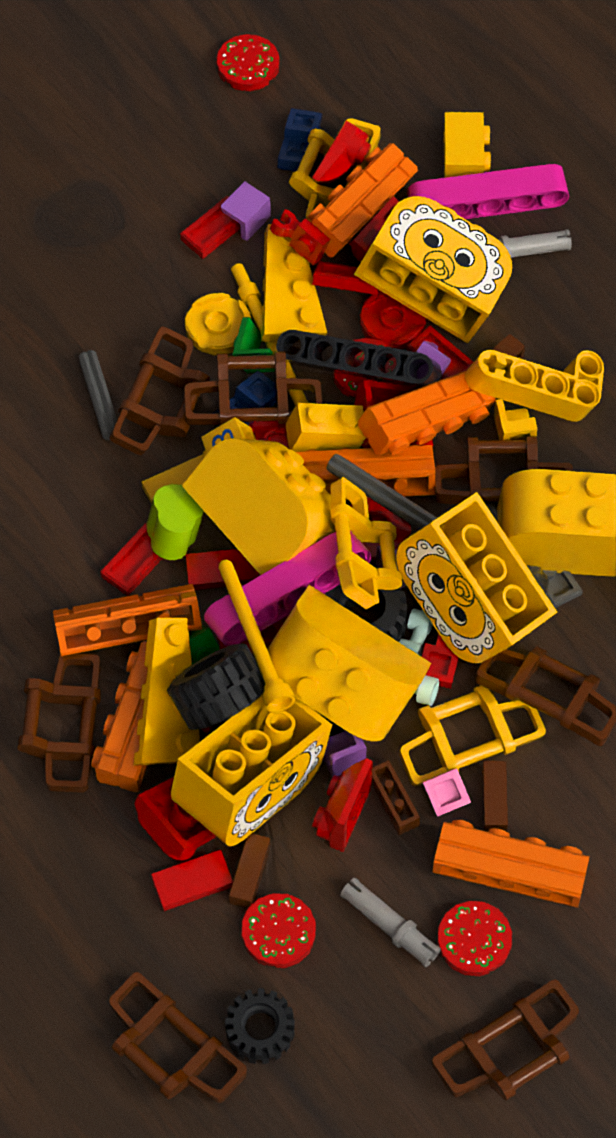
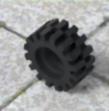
(260, 1048)

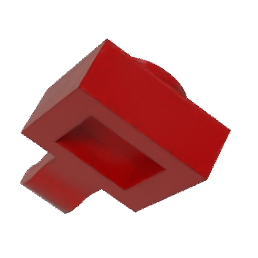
(305, 237)
(442, 662)

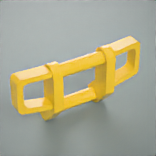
(321, 142)
(351, 568)
(434, 731)

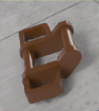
(224, 363)
(169, 372)
(472, 470)
(62, 694)
(566, 716)
(522, 1011)
(171, 1085)

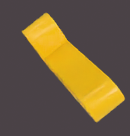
(538, 387)

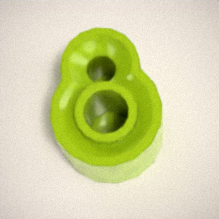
(173, 522)

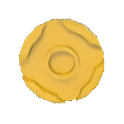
(215, 322)

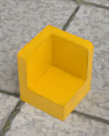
(513, 423)

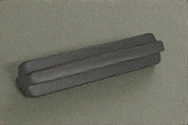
(98, 392)

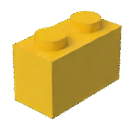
(464, 144)
(324, 427)

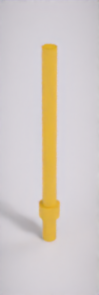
(250, 296)

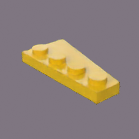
(288, 291)
(162, 728)

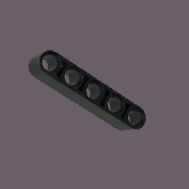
(345, 351)

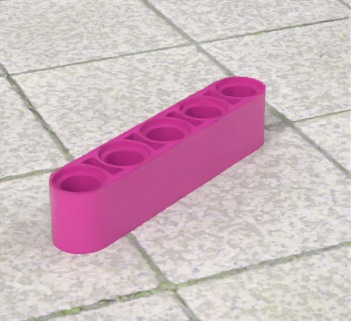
(497, 191)
(279, 589)

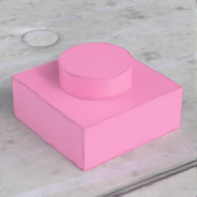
(446, 792)

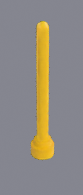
(277, 693)

